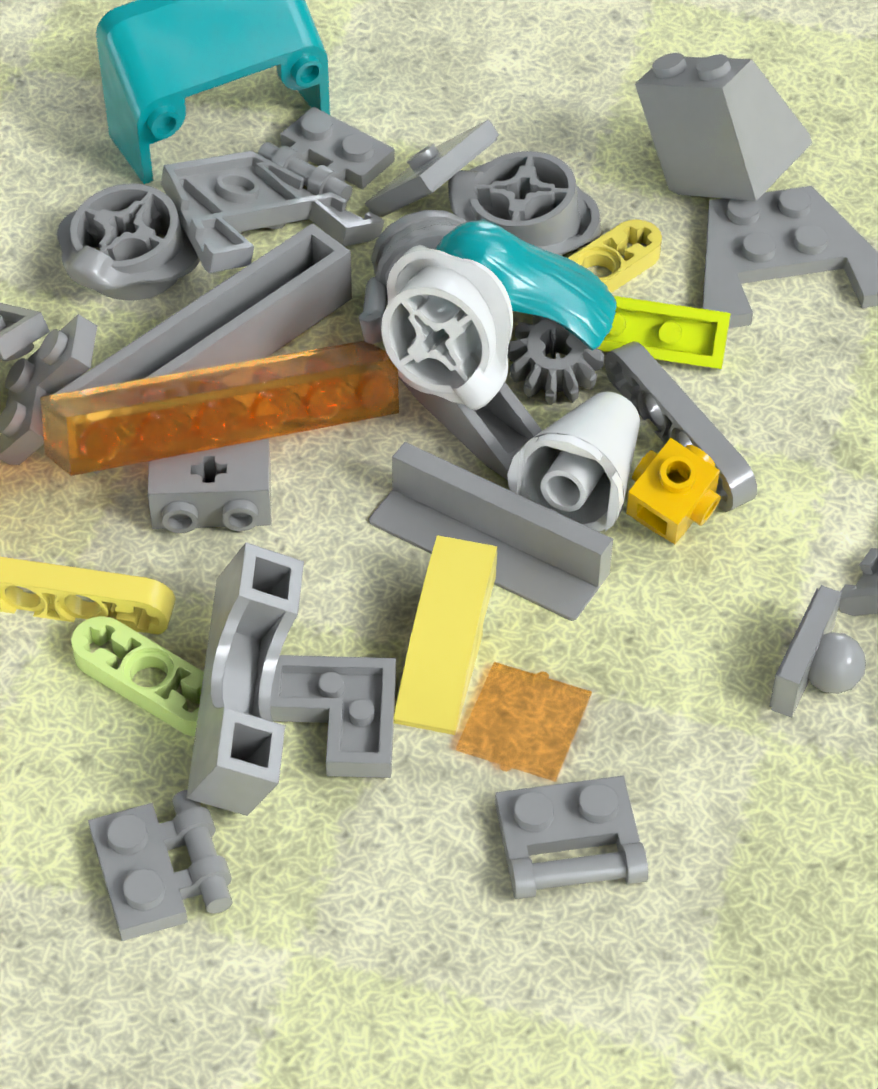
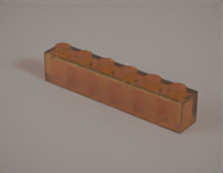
(217, 406)

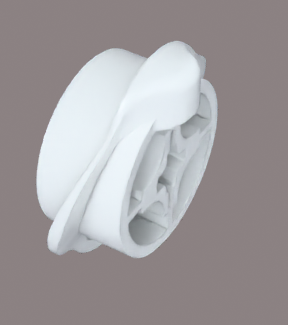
(447, 326)

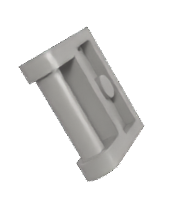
(569, 819)

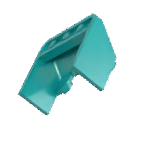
(177, 48)

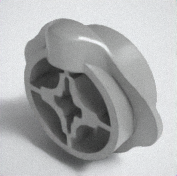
(530, 198)
(131, 255)

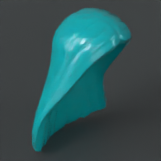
(538, 279)

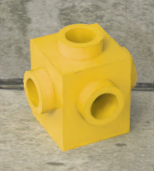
(673, 490)

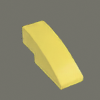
(446, 634)

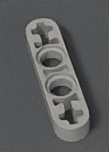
(677, 417)

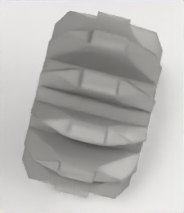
(552, 374)

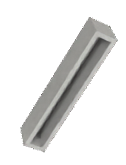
(240, 317)

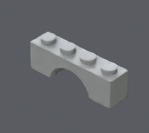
(235, 737)

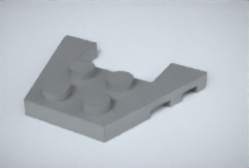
(248, 192)
(780, 238)

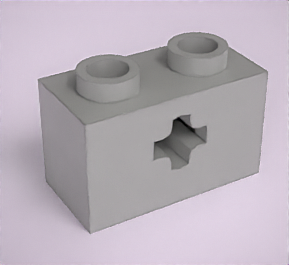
(212, 488)

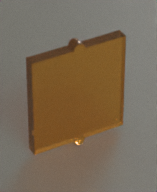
(524, 721)

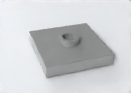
(432, 168)

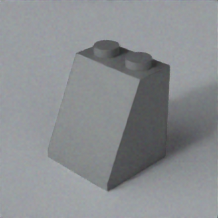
(718, 126)

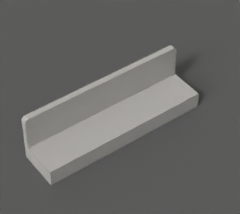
(538, 550)

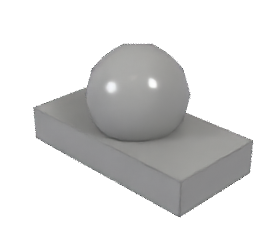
(817, 655)

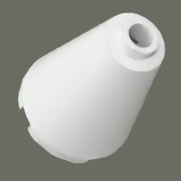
(581, 461)

